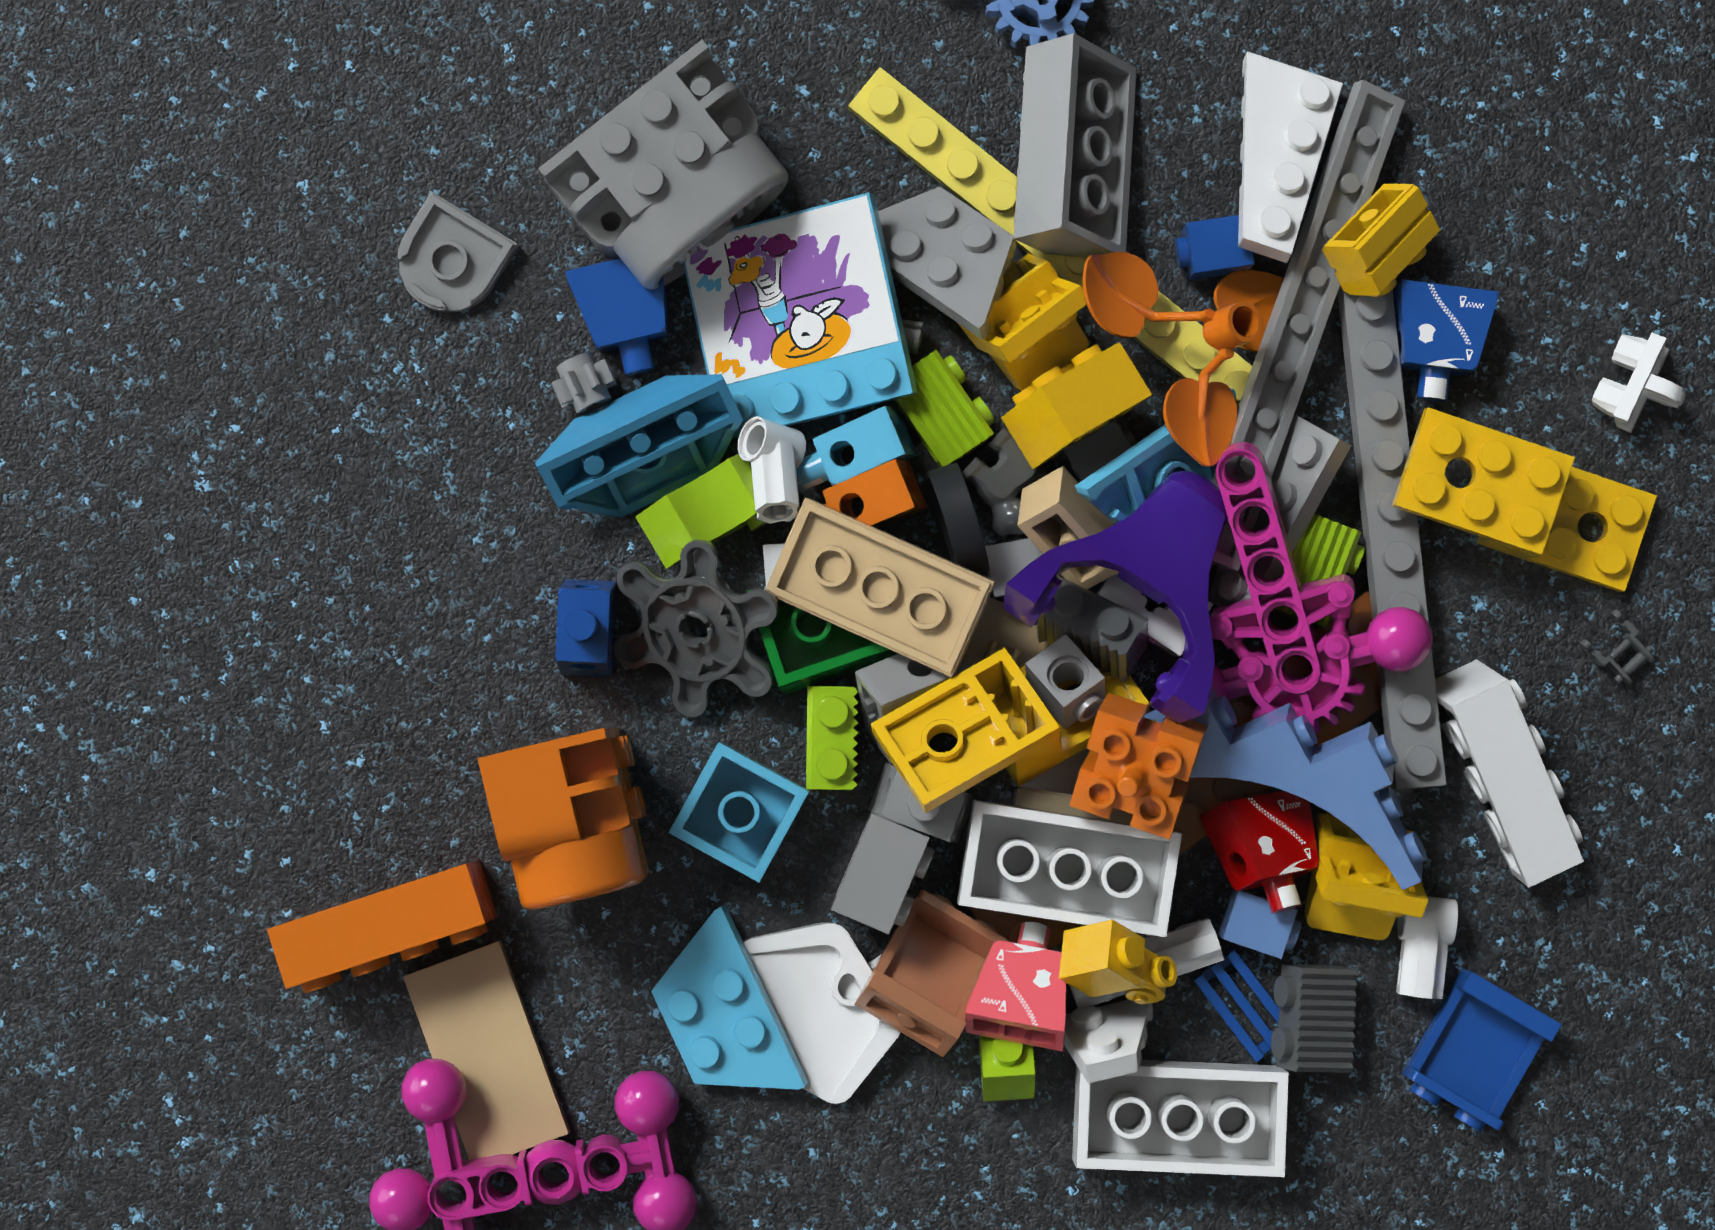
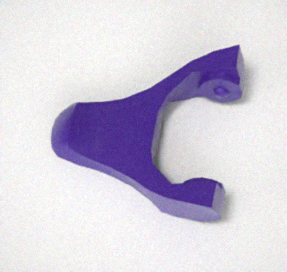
(1163, 554)

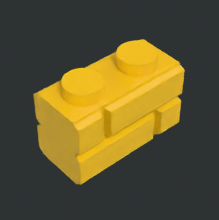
(1381, 240)

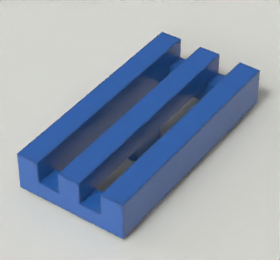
(1217, 969)

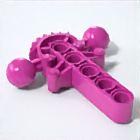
(1394, 640)

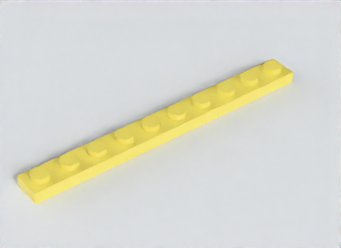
(992, 191)

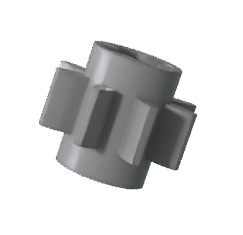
(583, 383)

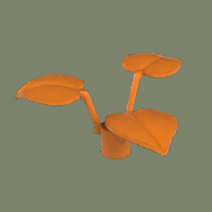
(1196, 413)

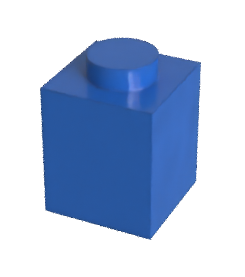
(1211, 248)

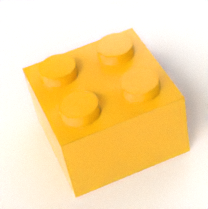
(1074, 402)

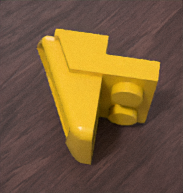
(1033, 322)
(1353, 886)

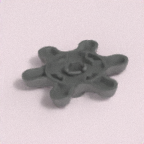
(670, 643)

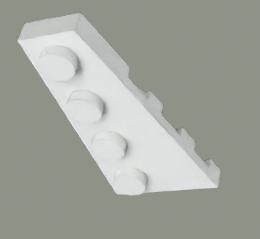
(1283, 139)

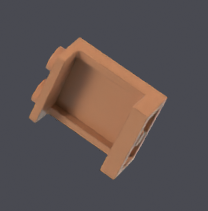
(929, 972)

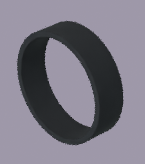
(957, 518)

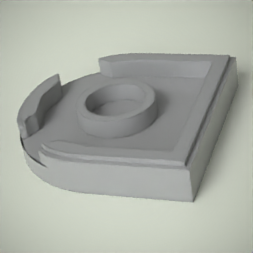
(451, 257)

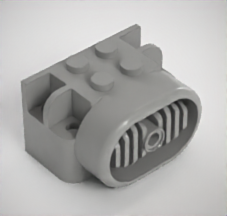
(668, 170)

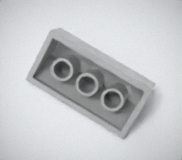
(1074, 149)

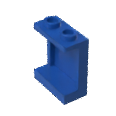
(1477, 1050)

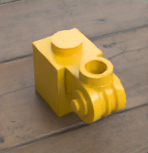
(1114, 959)

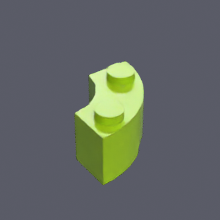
(702, 510)

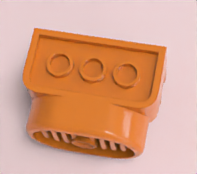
(567, 816)

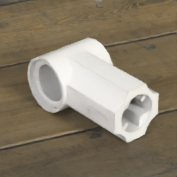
(774, 457)
(1426, 948)

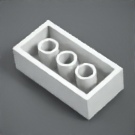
(1067, 868)
(1184, 1119)

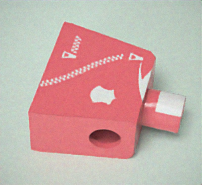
(1020, 992)

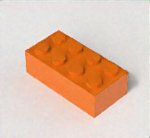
(387, 922)

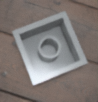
(881, 873)

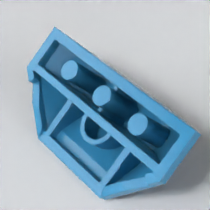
(641, 445)

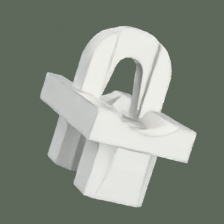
(1646, 361)

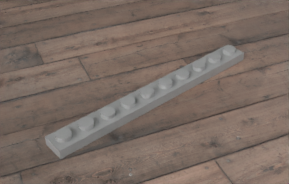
(1308, 291)
(1388, 532)

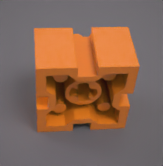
(1137, 766)

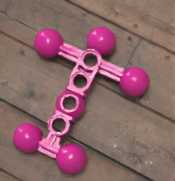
(436, 1093)

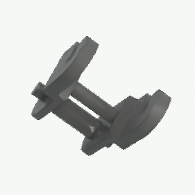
(1643, 654)

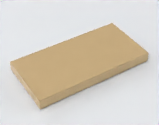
(880, 587)
(482, 1027)

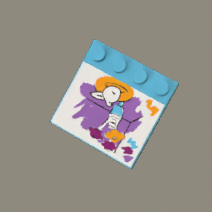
(802, 314)

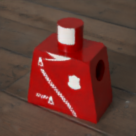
(1265, 844)

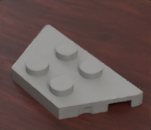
(948, 255)

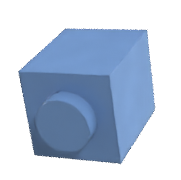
(1252, 925)

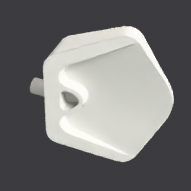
(813, 985)

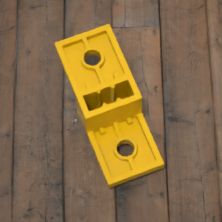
(1524, 500)
(996, 728)

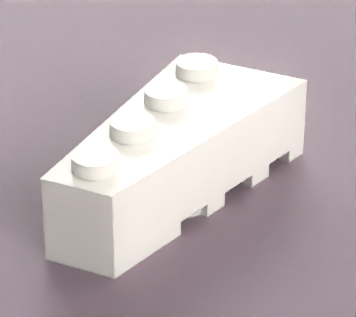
(1509, 772)

